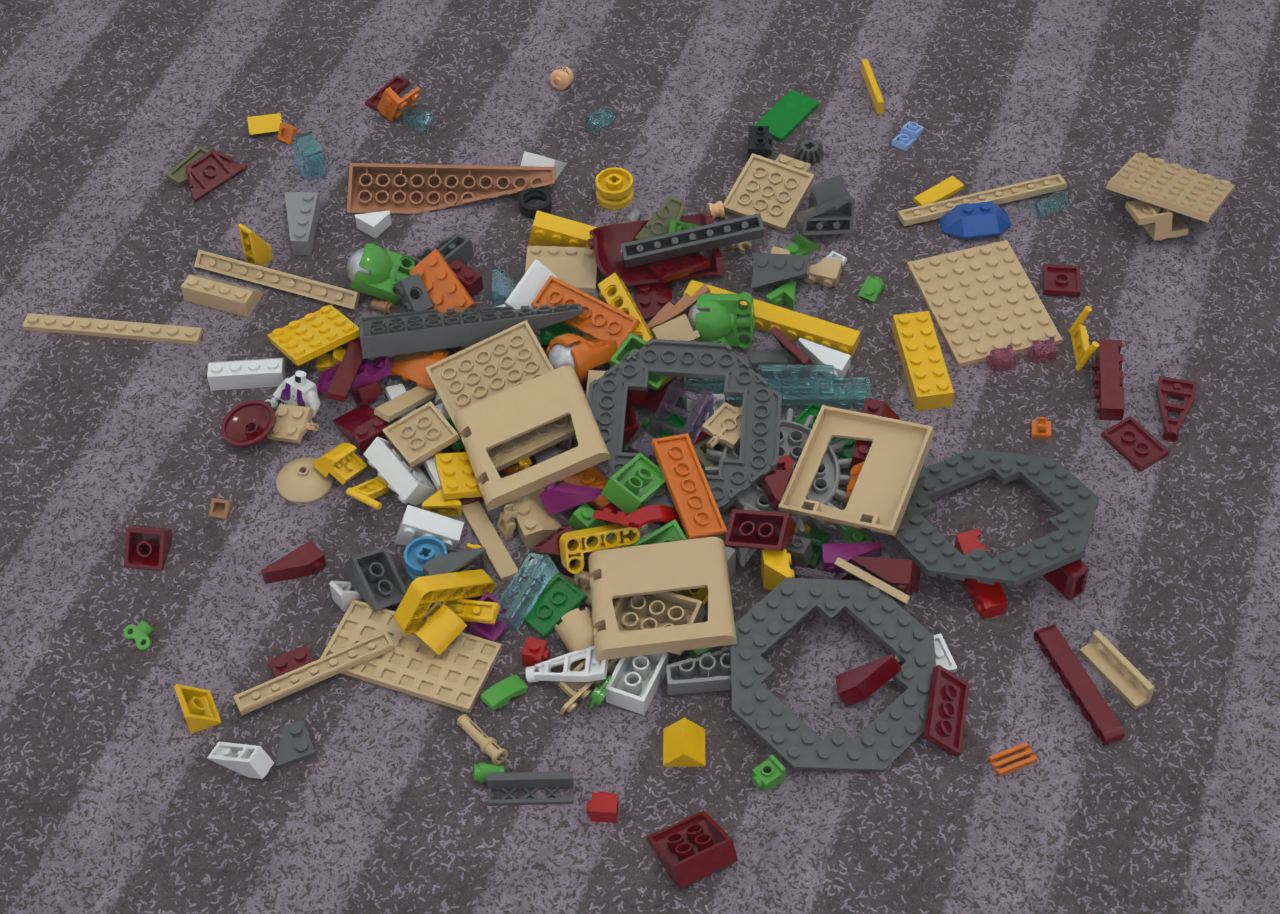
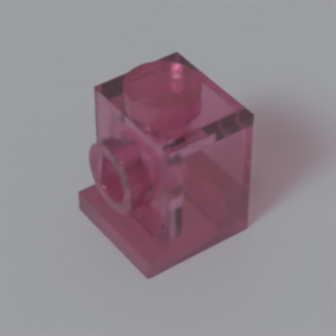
(1042, 351)
(1002, 359)

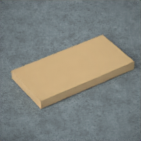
(864, 576)

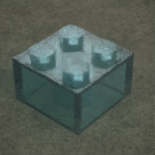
(308, 156)

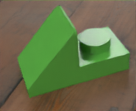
(802, 246)
(782, 295)

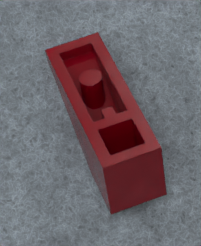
(297, 564)
(865, 680)

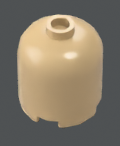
(576, 629)

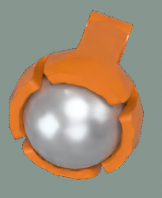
(580, 353)

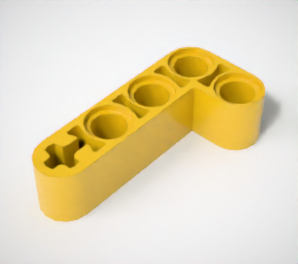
(599, 543)

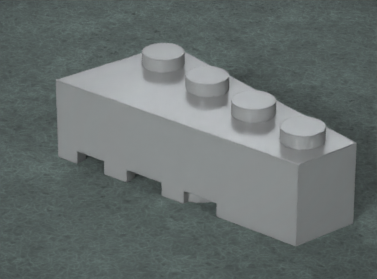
(302, 216)

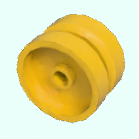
(614, 188)

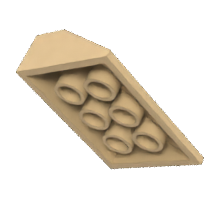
(571, 264)
(532, 519)
(657, 611)

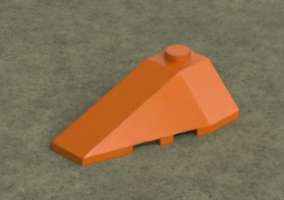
(414, 365)

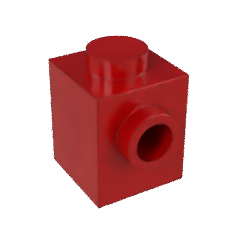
(534, 652)
(603, 807)

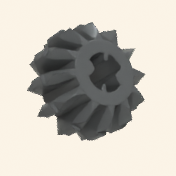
(809, 151)

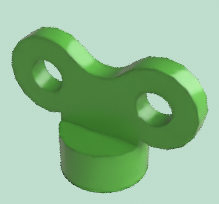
(140, 634)

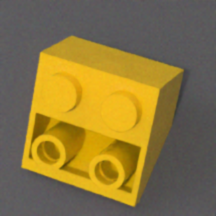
(775, 567)

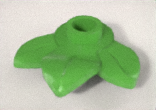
(599, 693)

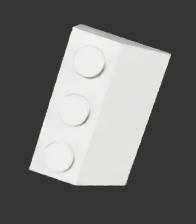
(529, 286)

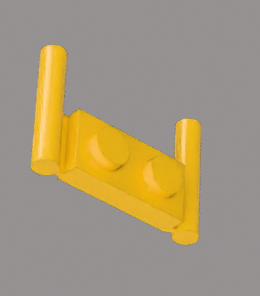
(1080, 340)
(369, 491)

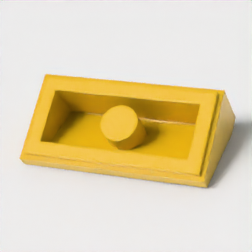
(264, 123)

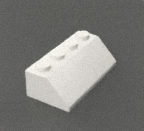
(246, 373)
(409, 483)

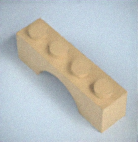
(825, 272)

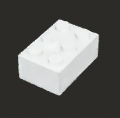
(636, 681)

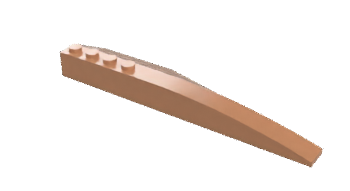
(435, 187)

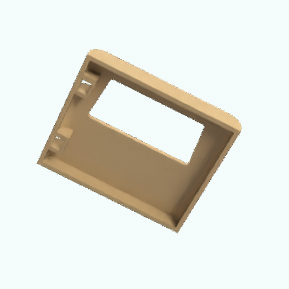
(519, 412)
(884, 480)
(660, 570)

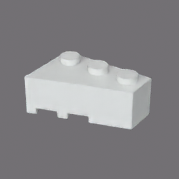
(422, 523)

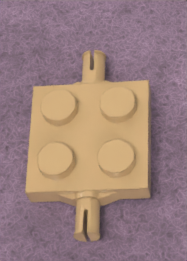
(292, 423)
(724, 426)

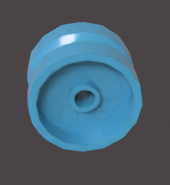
(419, 552)

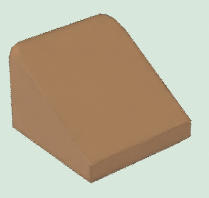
(220, 508)

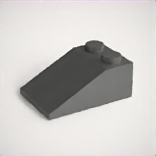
(457, 562)
(376, 578)

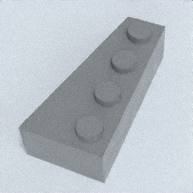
(701, 674)

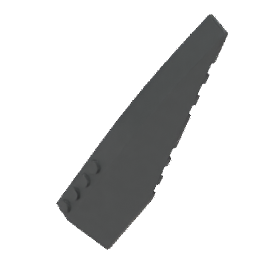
(437, 330)

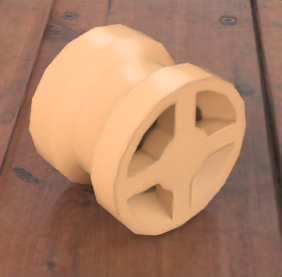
(716, 209)

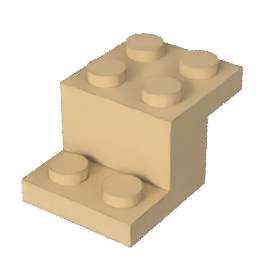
(1156, 220)
(676, 330)

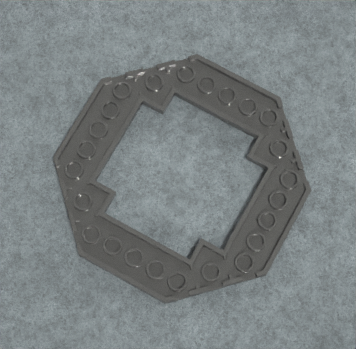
(697, 360)
(1043, 474)
(779, 726)

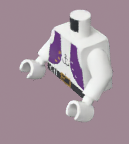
(298, 392)

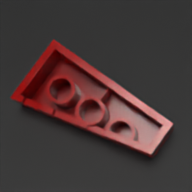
(988, 598)

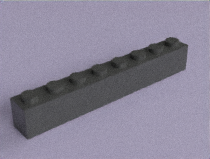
(692, 240)

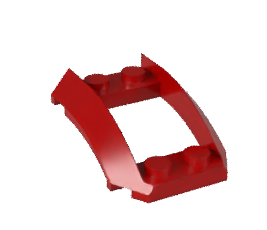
(644, 515)

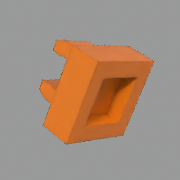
(286, 133)
(1041, 428)

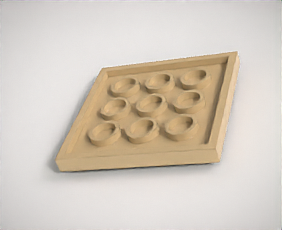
(770, 190)

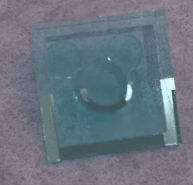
(502, 286)

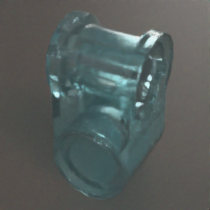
(417, 119)

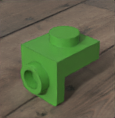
(872, 288)

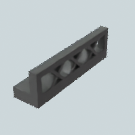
(530, 781)

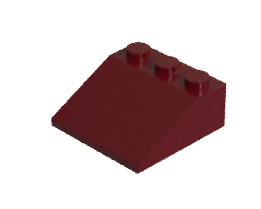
(693, 849)

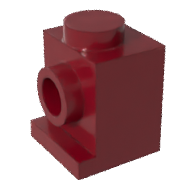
(366, 393)

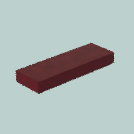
(397, 84)

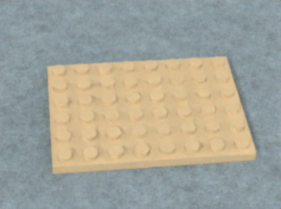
(982, 301)
(490, 369)

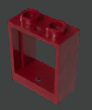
(1069, 579)

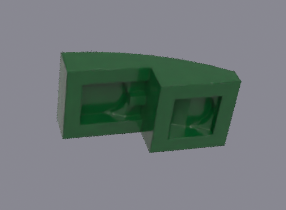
(817, 538)

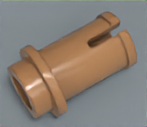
(386, 307)

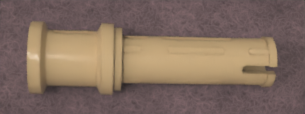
(487, 744)

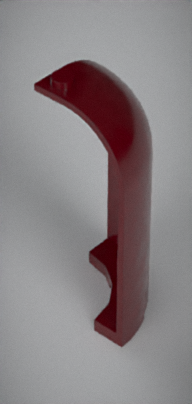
(606, 248)

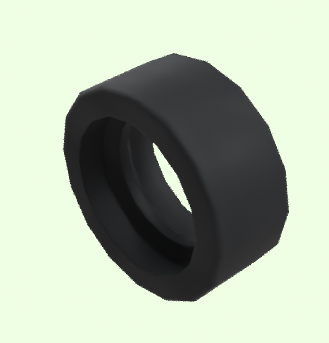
(534, 193)

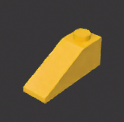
(255, 249)

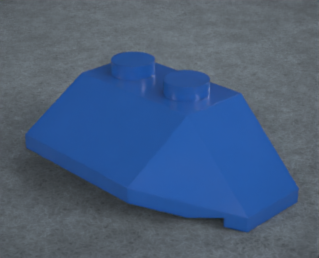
(975, 221)

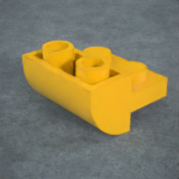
(340, 463)
(439, 627)

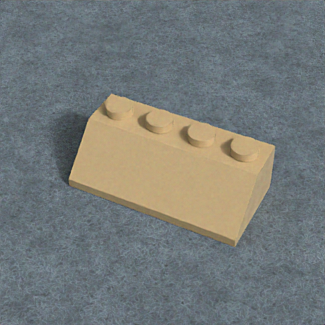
(220, 294)

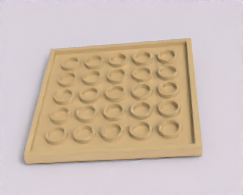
(1171, 187)

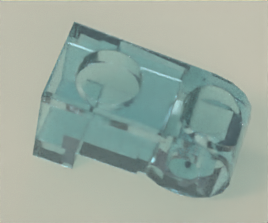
(600, 119)

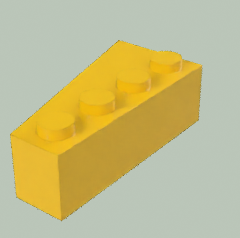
(558, 231)

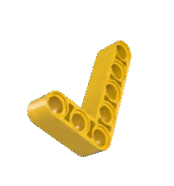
(439, 588)

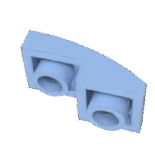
(907, 136)

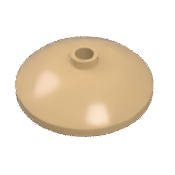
(302, 481)

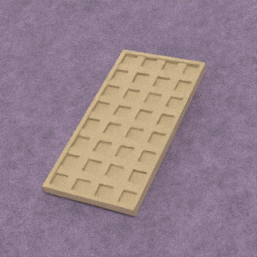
(412, 667)

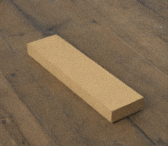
(404, 403)

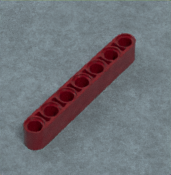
(1079, 684)

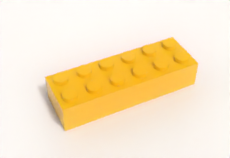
(922, 361)

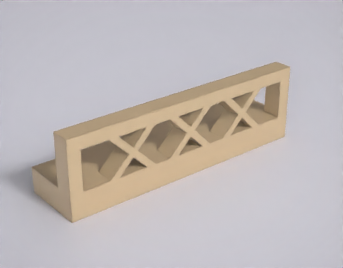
(1116, 671)

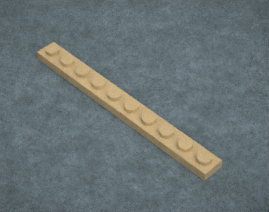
(998, 196)
(277, 279)
(112, 328)

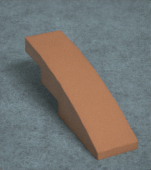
(672, 311)

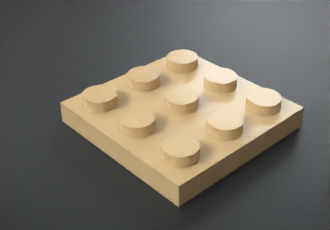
(421, 434)

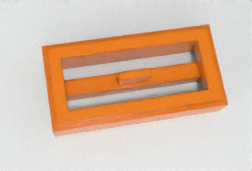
(1028, 752)

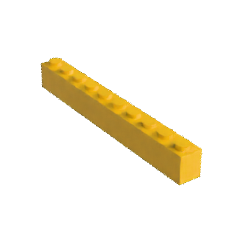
(794, 324)

